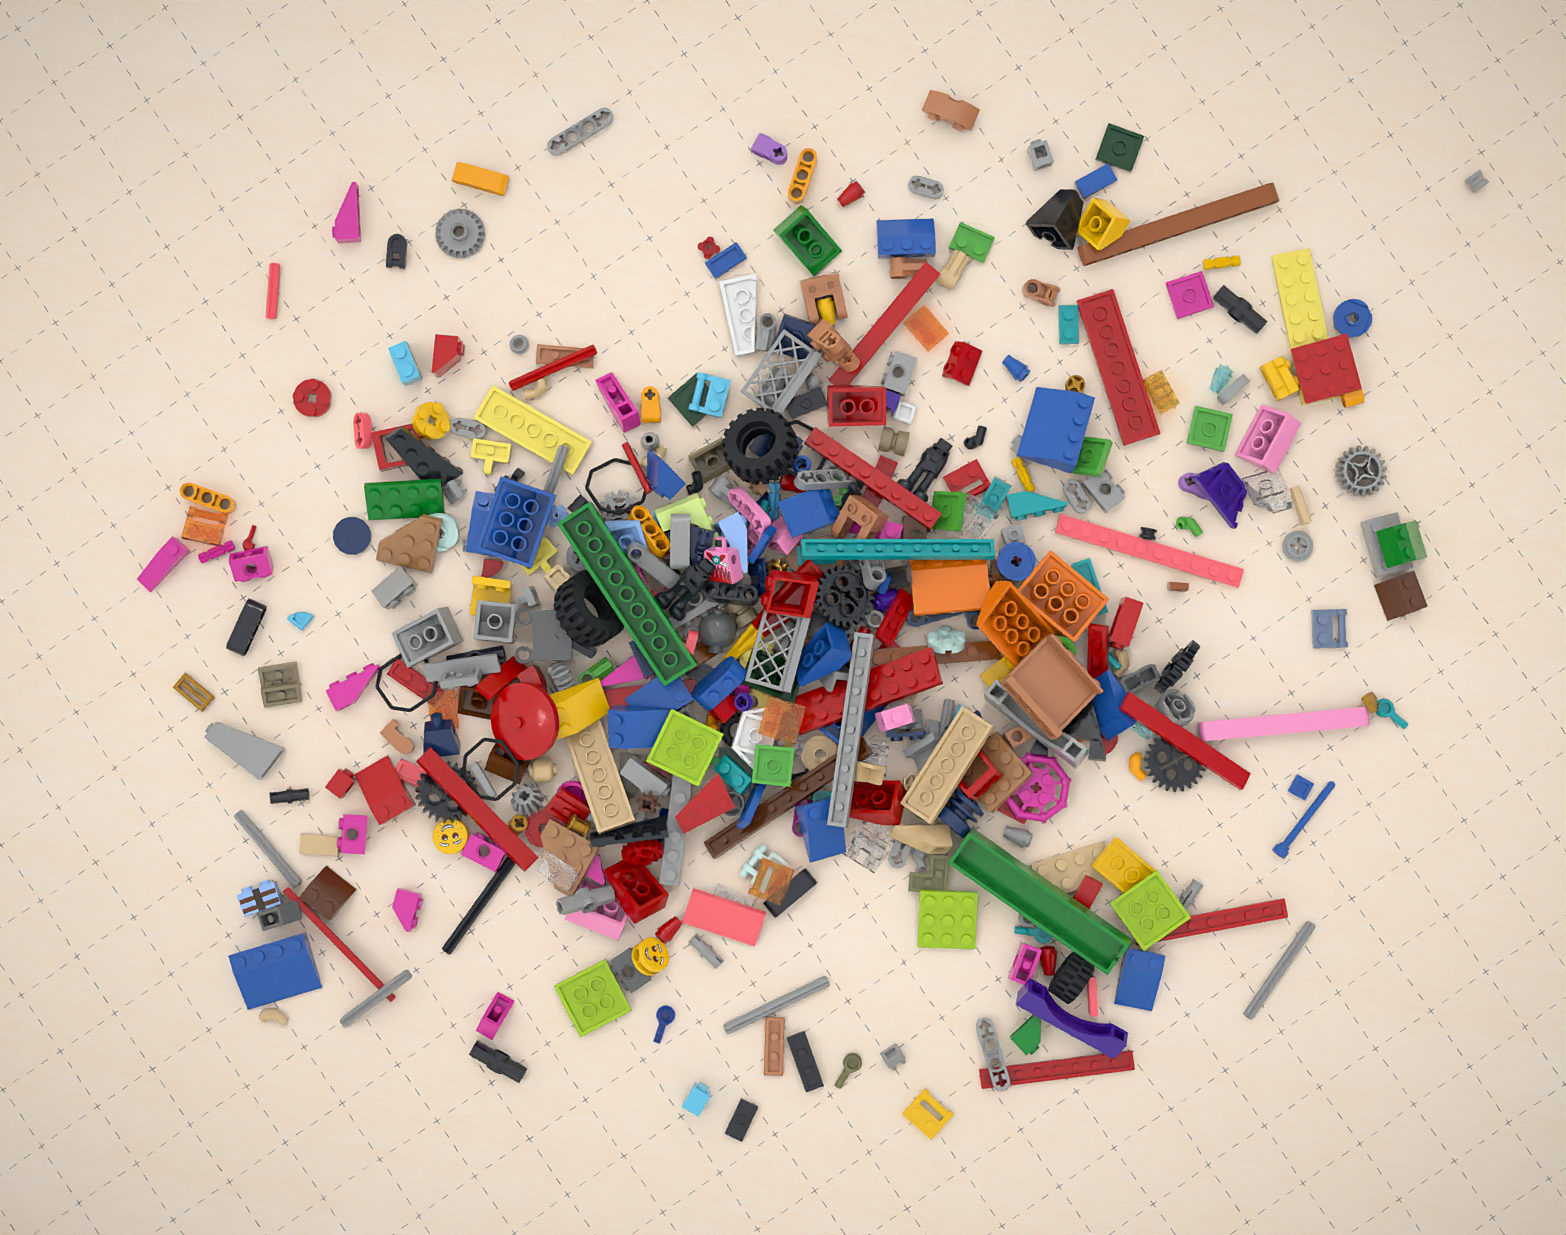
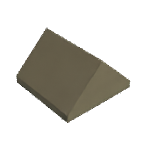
(709, 461)

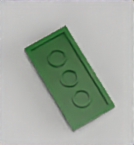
(403, 499)

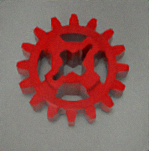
(642, 852)

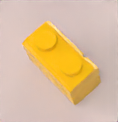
(1280, 378)

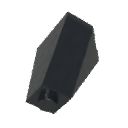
(1058, 219)

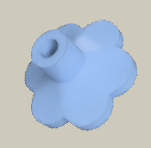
(560, 510)

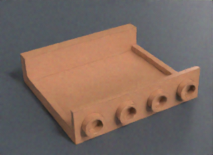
(1051, 685)

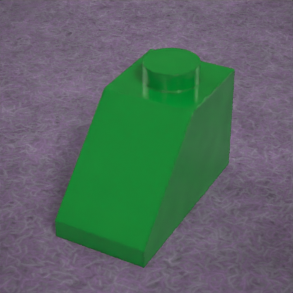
(1028, 1035)

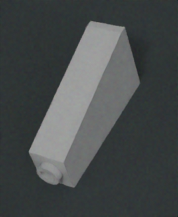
(245, 749)

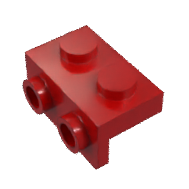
(962, 362)

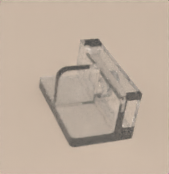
(558, 871)

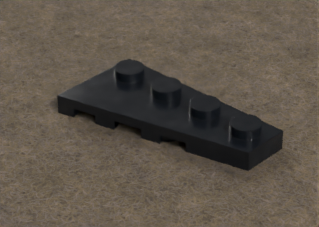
(422, 458)
(638, 831)

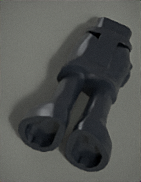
(932, 463)
(694, 580)

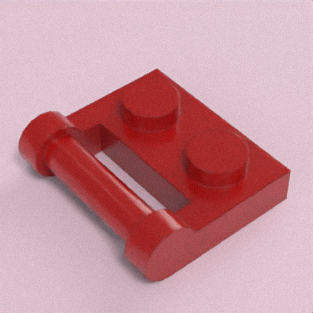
(965, 476)

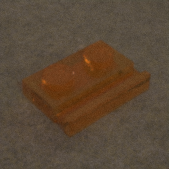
(926, 328)
(444, 703)

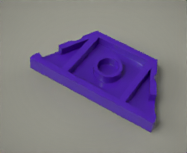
(1223, 490)

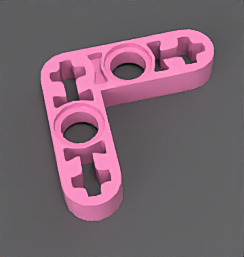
(756, 517)

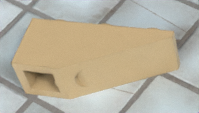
(926, 838)

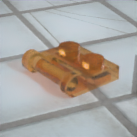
(201, 531)
(777, 883)

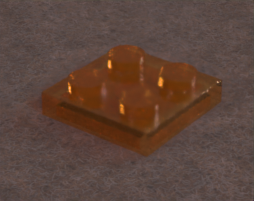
(781, 720)

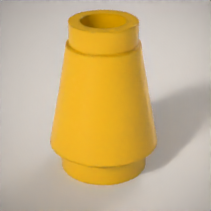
(826, 310)

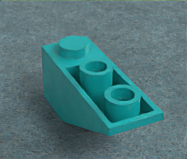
(1029, 503)

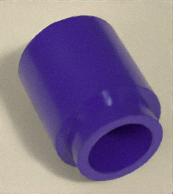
(883, 601)

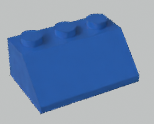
(906, 238)

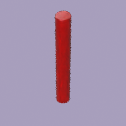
(637, 468)

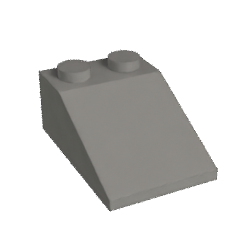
(427, 636)

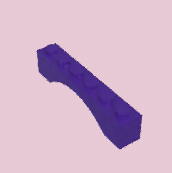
(1101, 1036)

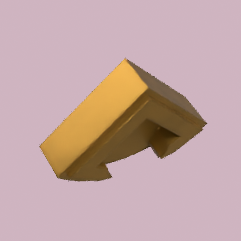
(1370, 702)

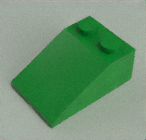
(807, 240)
(1401, 544)

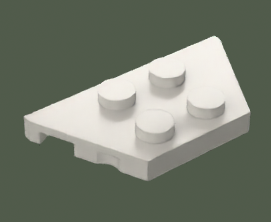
(747, 735)

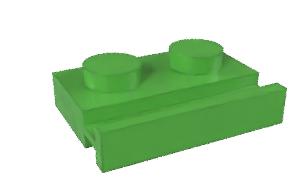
(971, 242)

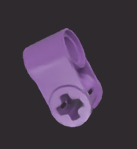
(767, 147)
(1193, 488)

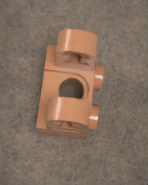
(822, 286)
(833, 346)
(864, 514)

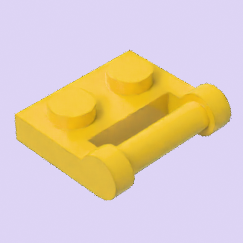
(923, 1118)

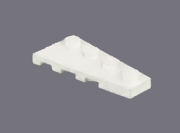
(740, 307)

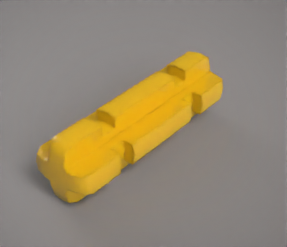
(1221, 262)
(1023, 474)

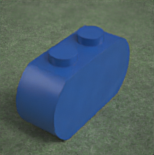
(719, 683)

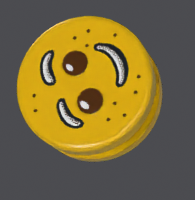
(450, 837)
(650, 956)

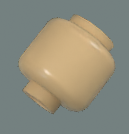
(542, 770)

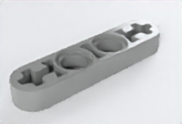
(582, 134)
(807, 479)
(996, 1053)

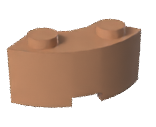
(954, 112)

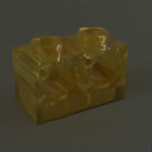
(1161, 392)

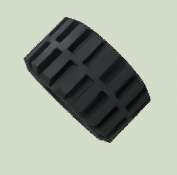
(1071, 978)

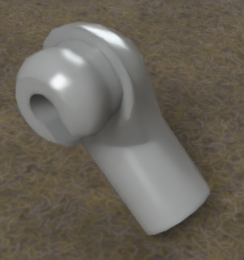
(918, 857)

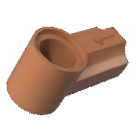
(903, 267)

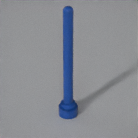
(1283, 847)

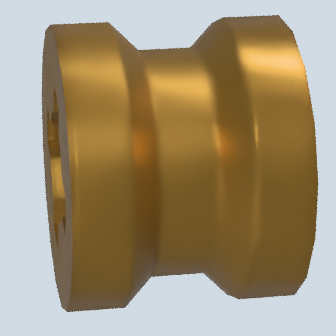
(1078, 383)

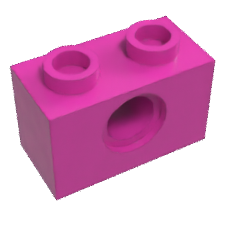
(258, 556)
(355, 845)
(472, 852)
(1024, 963)

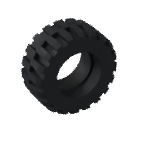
(748, 427)
(577, 618)

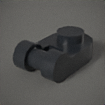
(396, 245)

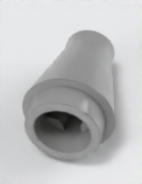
(650, 446)
(1019, 836)

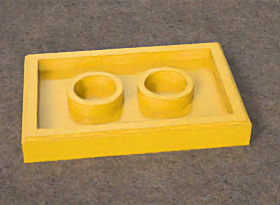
(1121, 865)

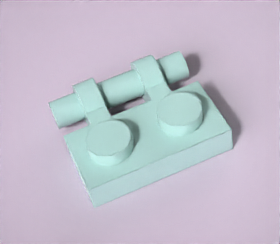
(749, 867)

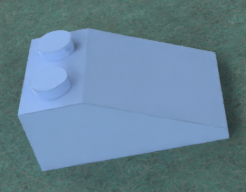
(627, 532)
(736, 535)

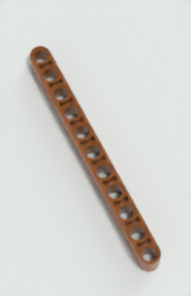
(1182, 223)

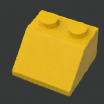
(1102, 223)

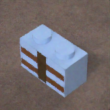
(260, 898)

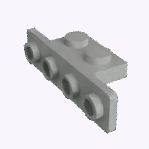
(461, 671)

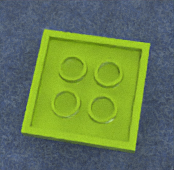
(684, 747)
(1150, 910)
(947, 919)
(592, 997)

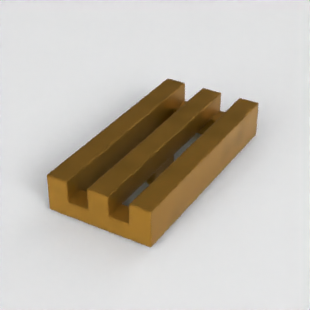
(188, 697)

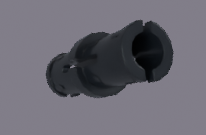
(289, 796)

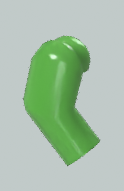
(1189, 523)

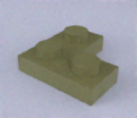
(936, 878)

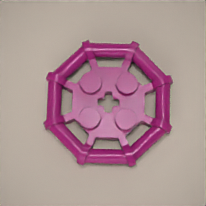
(1046, 793)

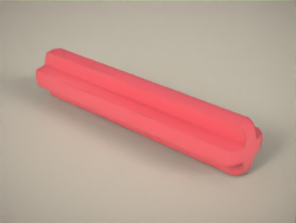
(272, 292)

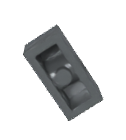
(279, 915)
(629, 983)

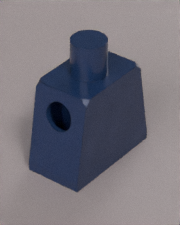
(441, 736)

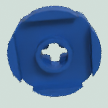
(1361, 312)
(1006, 555)

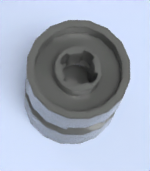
(739, 803)

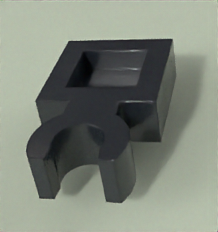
(854, 489)

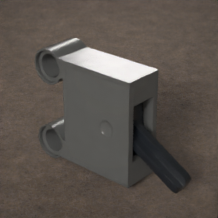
(549, 639)

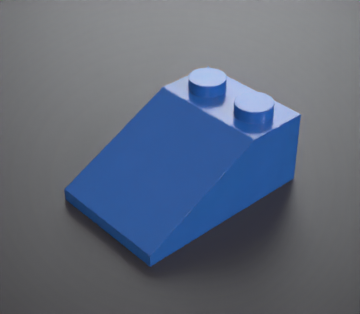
(808, 511)
(479, 513)
(823, 654)
(656, 695)
(1107, 704)
(635, 726)
(819, 838)
(1139, 979)

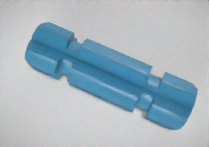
(774, 497)

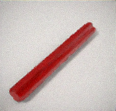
(553, 367)

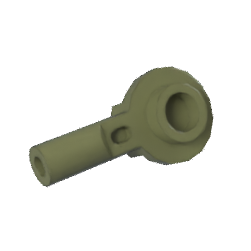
(852, 1062)

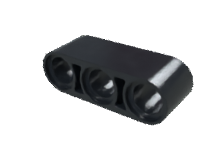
(737, 599)
(246, 627)
(797, 888)

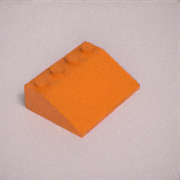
(948, 585)
(1062, 596)
(1011, 622)

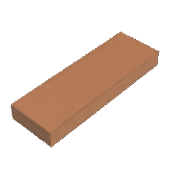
(550, 353)
(774, 1046)

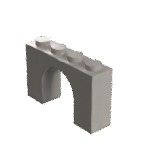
(646, 780)

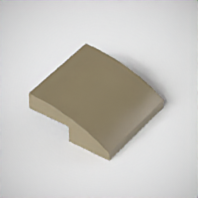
(280, 684)

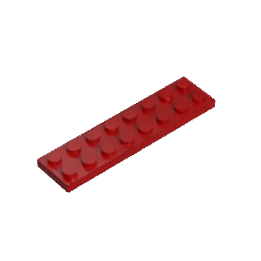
(1118, 367)
(886, 685)

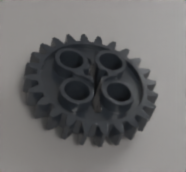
(835, 611)
(1180, 662)
(1183, 776)
(439, 808)

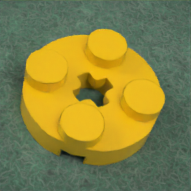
(440, 417)

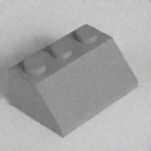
(1369, 530)

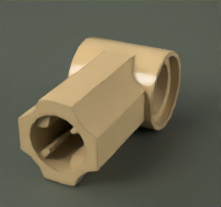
(951, 273)

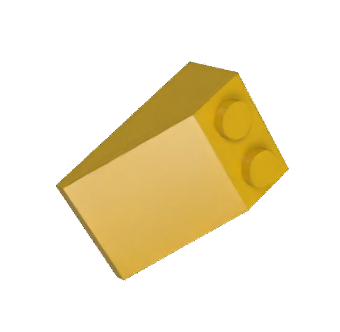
(580, 706)

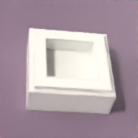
(904, 412)

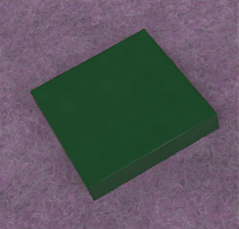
(1119, 147)
(683, 397)

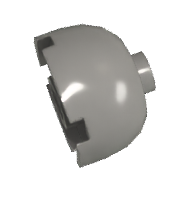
(1176, 707)

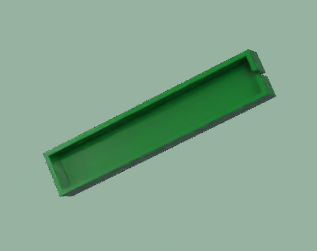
(1040, 901)

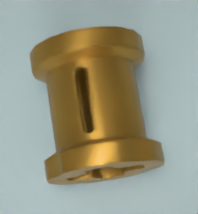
(522, 824)
(578, 825)

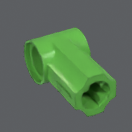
(599, 670)

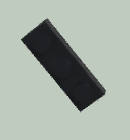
(805, 1061)

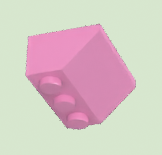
(1268, 438)
(605, 919)

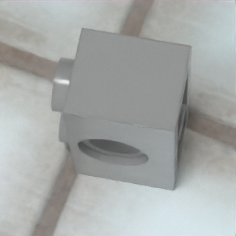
(906, 364)
(1107, 501)

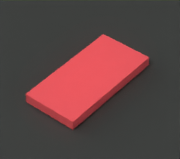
(724, 917)

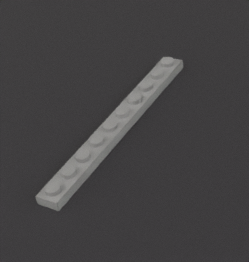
(851, 730)

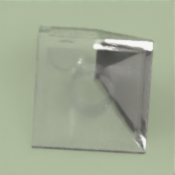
(1268, 491)

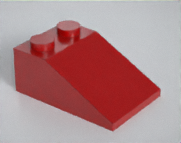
(856, 405)
(384, 790)
(878, 802)
(636, 890)

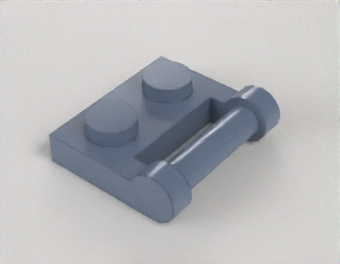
(1323, 630)

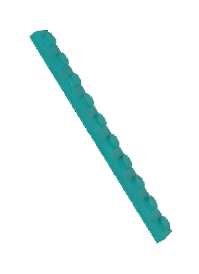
(897, 549)

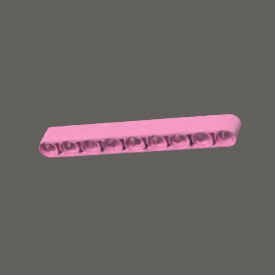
(1283, 724)

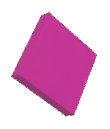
(1189, 295)

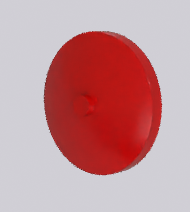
(525, 720)

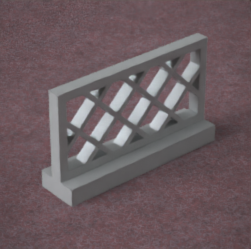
(797, 378)
(792, 658)

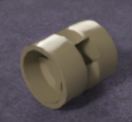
(893, 441)
(743, 614)

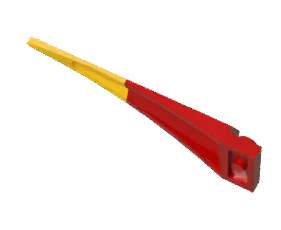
(789, 594)

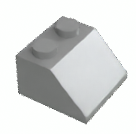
(495, 622)

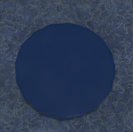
(352, 535)

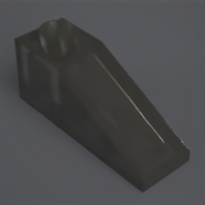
(900, 576)

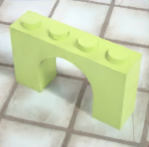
(690, 505)

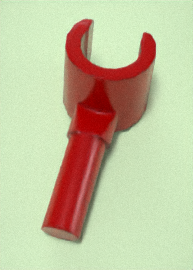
(247, 544)

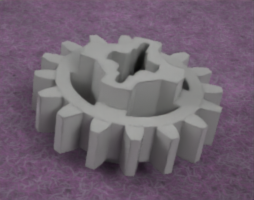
(610, 501)

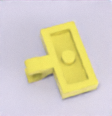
(490, 452)
(544, 554)

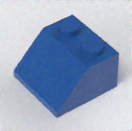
(662, 477)

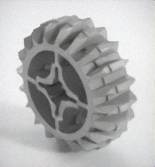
(1352, 485)

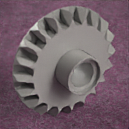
(466, 244)

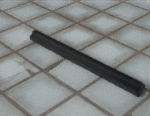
(478, 905)

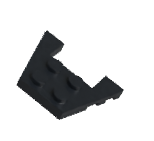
(1082, 727)

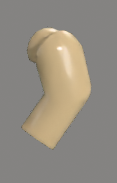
(537, 392)
(1123, 659)
(273, 1014)

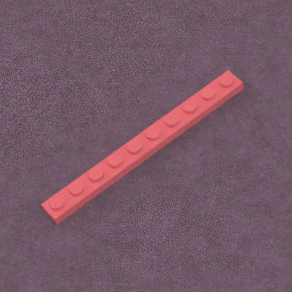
(1149, 550)

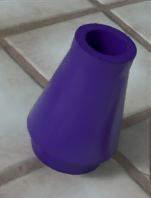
(745, 701)

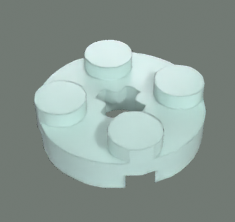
(450, 534)
(946, 639)

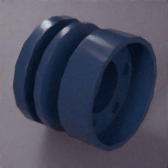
(959, 812)

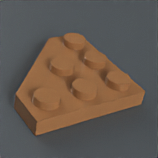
(412, 544)
(571, 849)

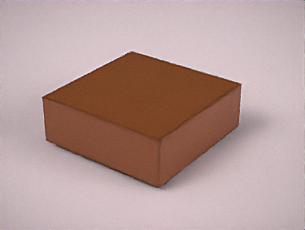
(1177, 586)

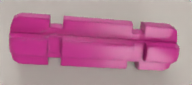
(216, 552)

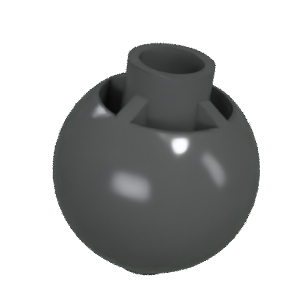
(717, 631)

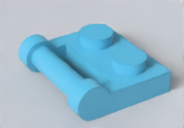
(716, 395)

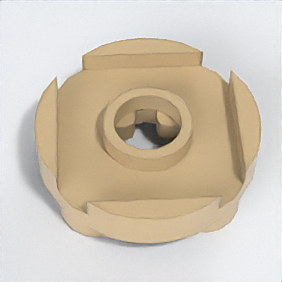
(811, 747)

